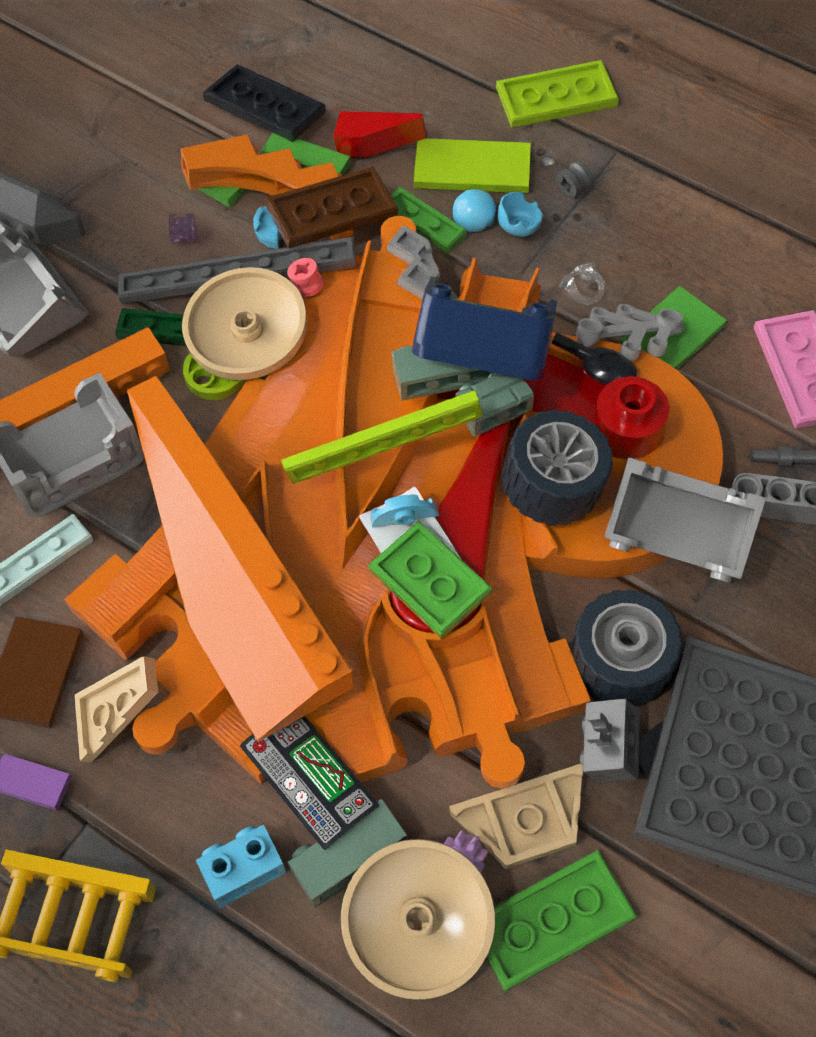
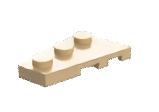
(112, 704)

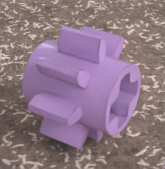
(470, 847)

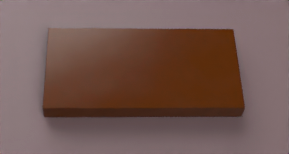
(331, 207)

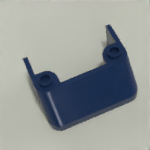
(483, 334)

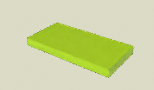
(556, 93)
(472, 165)

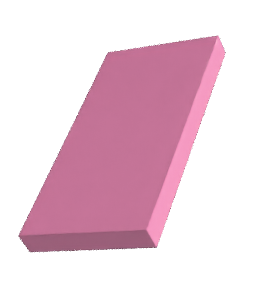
(791, 355)

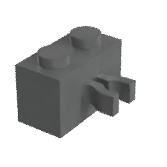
(611, 741)

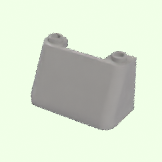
(33, 296)
(70, 450)
(684, 519)

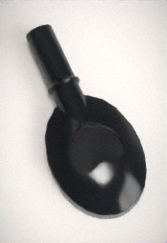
(598, 362)

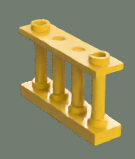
(59, 877)

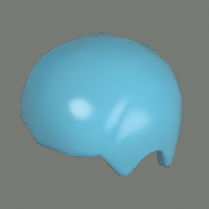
(474, 210)
(519, 216)

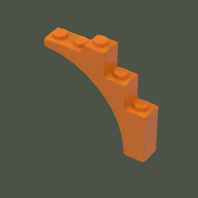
(239, 164)

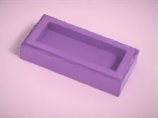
(33, 782)

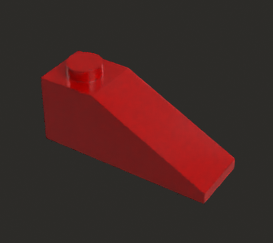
(376, 132)

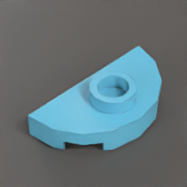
(266, 229)
(403, 510)

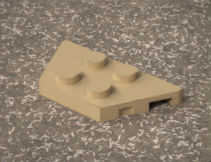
(526, 818)

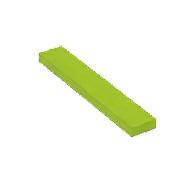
(382, 437)

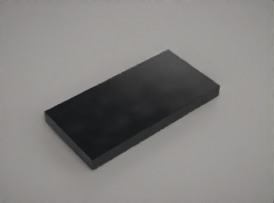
(264, 102)

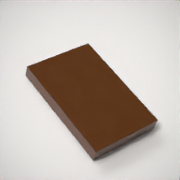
(36, 670)

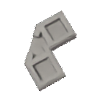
(418, 253)

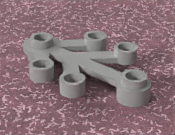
(666, 323)

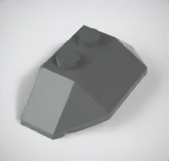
(37, 214)

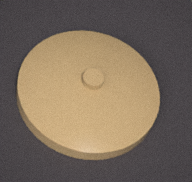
(245, 323)
(418, 919)

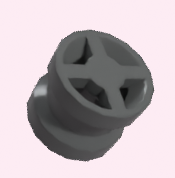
(574, 179)

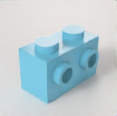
(240, 865)

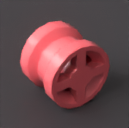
(306, 277)

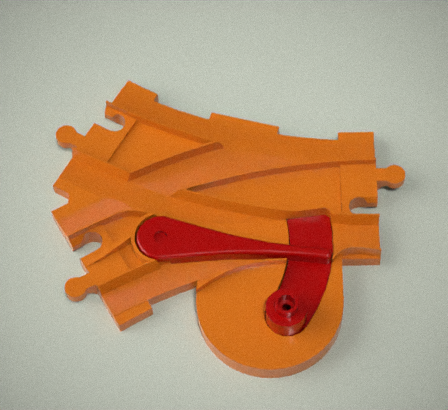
(496, 665)

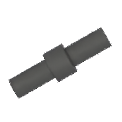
(783, 456)

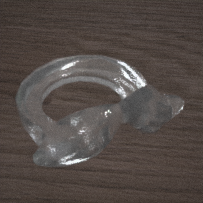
(570, 286)

